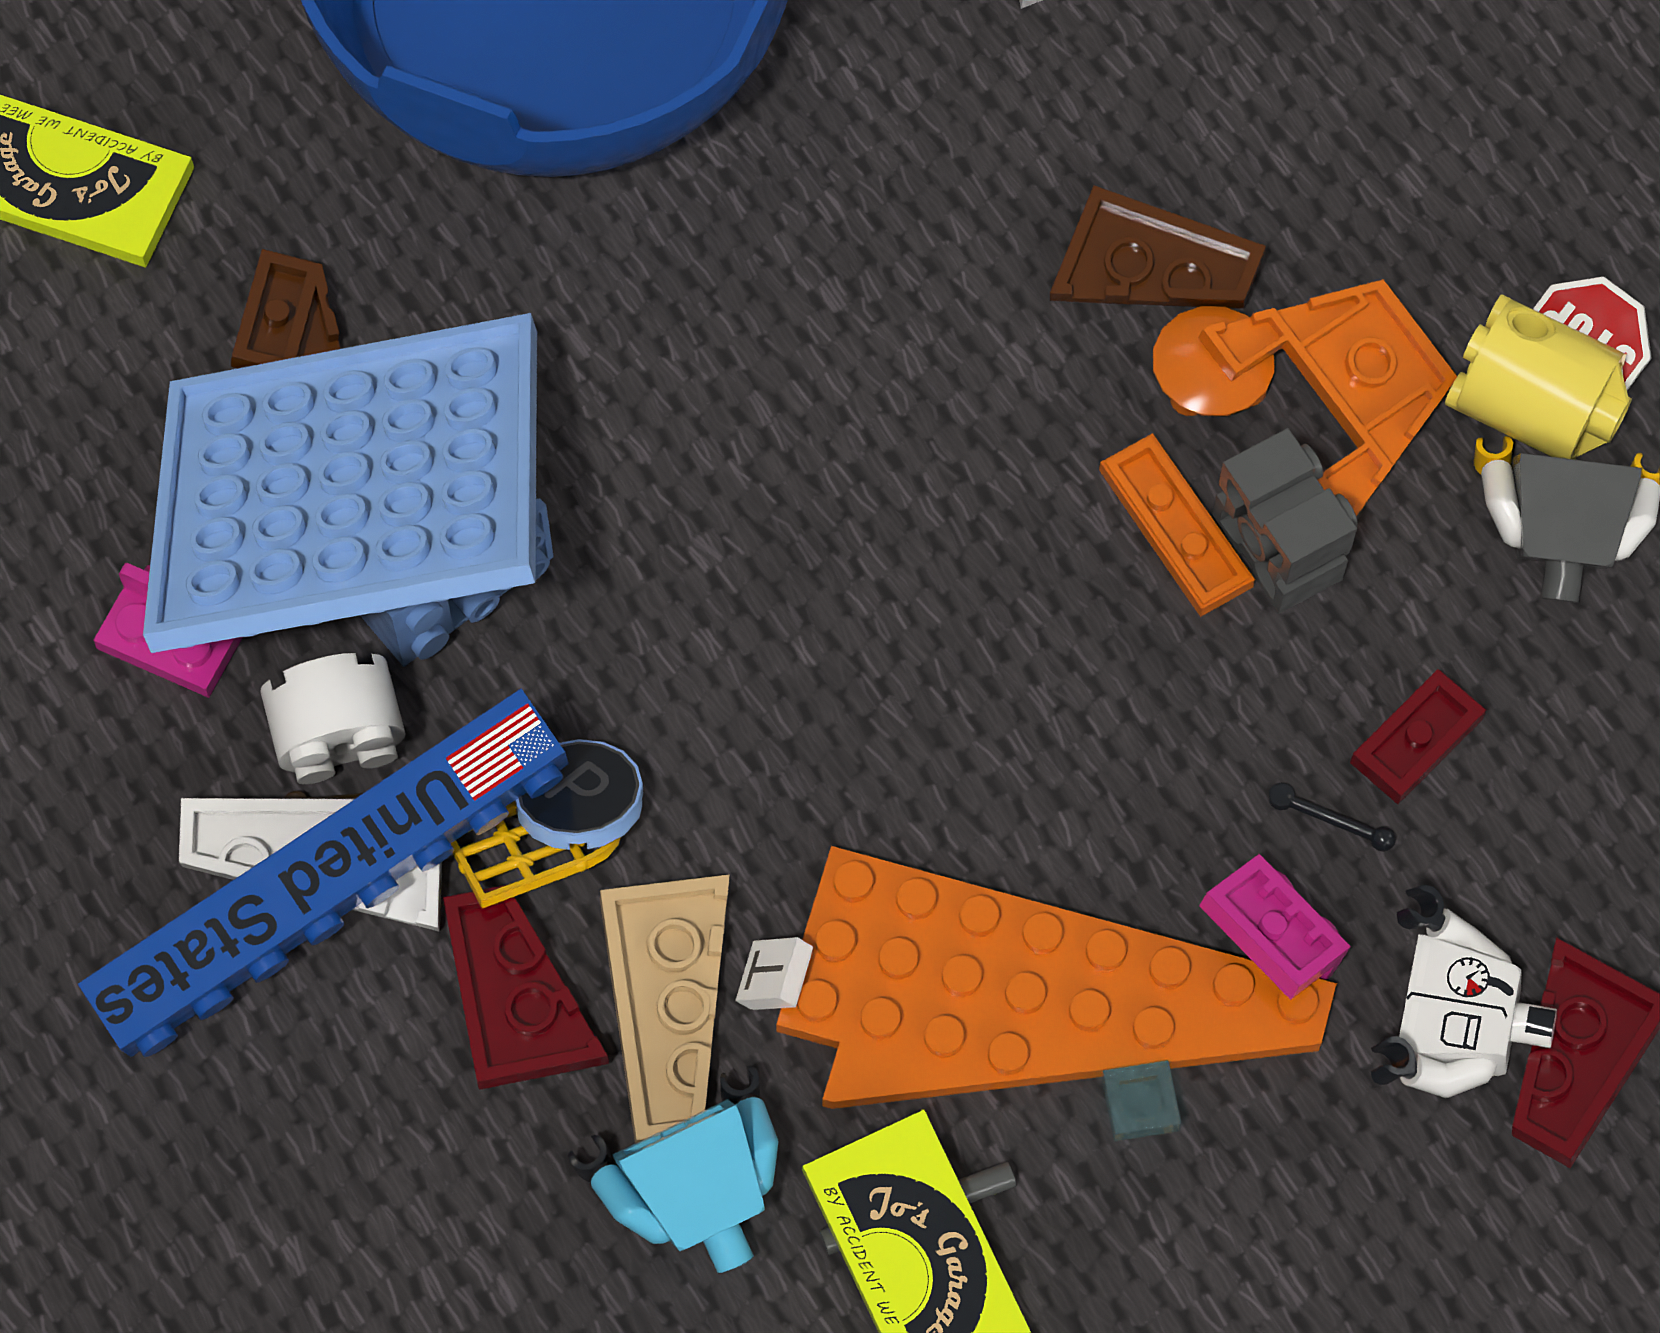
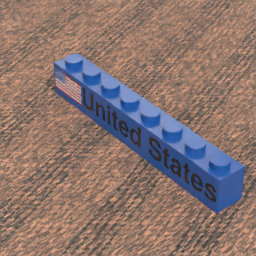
(324, 875)

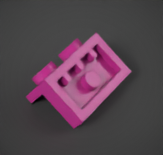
(122, 637)
(1275, 926)

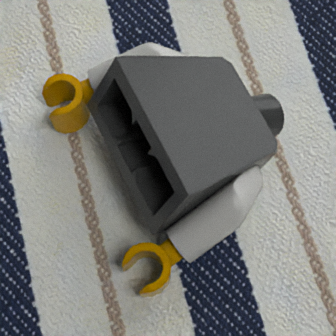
(1567, 511)

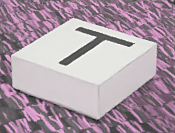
(774, 973)

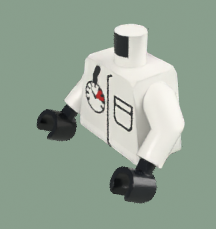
(1458, 1007)

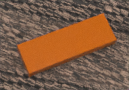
(1176, 525)

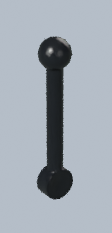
(1283, 797)

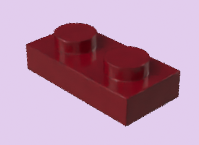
(1417, 736)

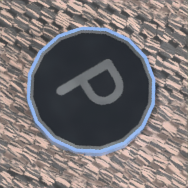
(591, 803)

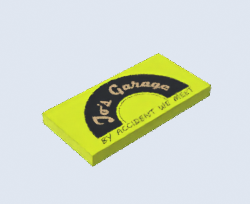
(86, 182)
(912, 1235)

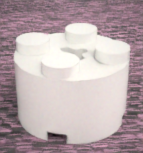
(333, 716)

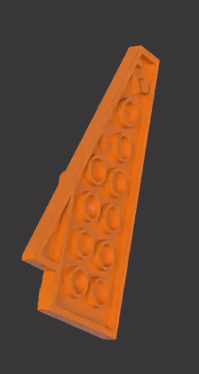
(984, 990)

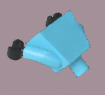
(694, 1176)

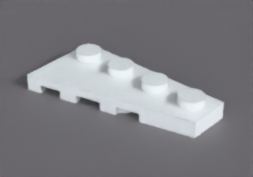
(237, 834)

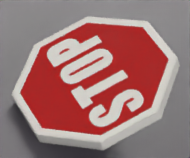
(1604, 314)

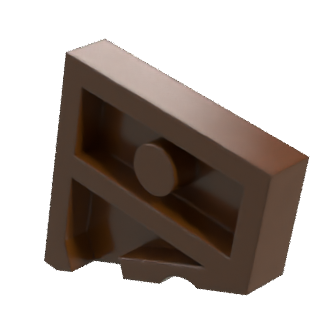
(285, 312)

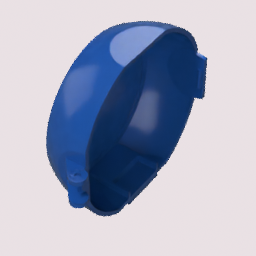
(545, 80)

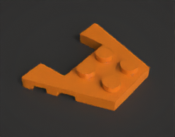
(1362, 362)

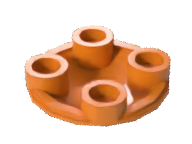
(1194, 377)

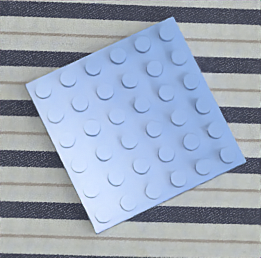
(346, 484)

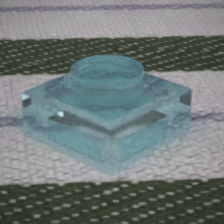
(1141, 1100)

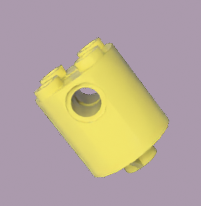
(1541, 382)

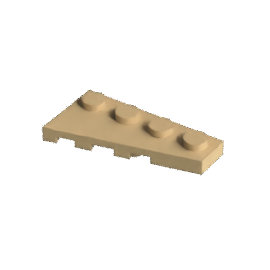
(665, 985)

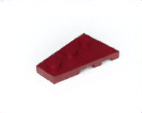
(512, 997)
(1596, 1043)

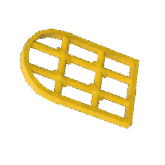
(522, 862)

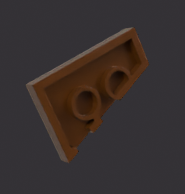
(1153, 257)

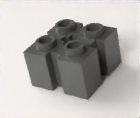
(1285, 519)

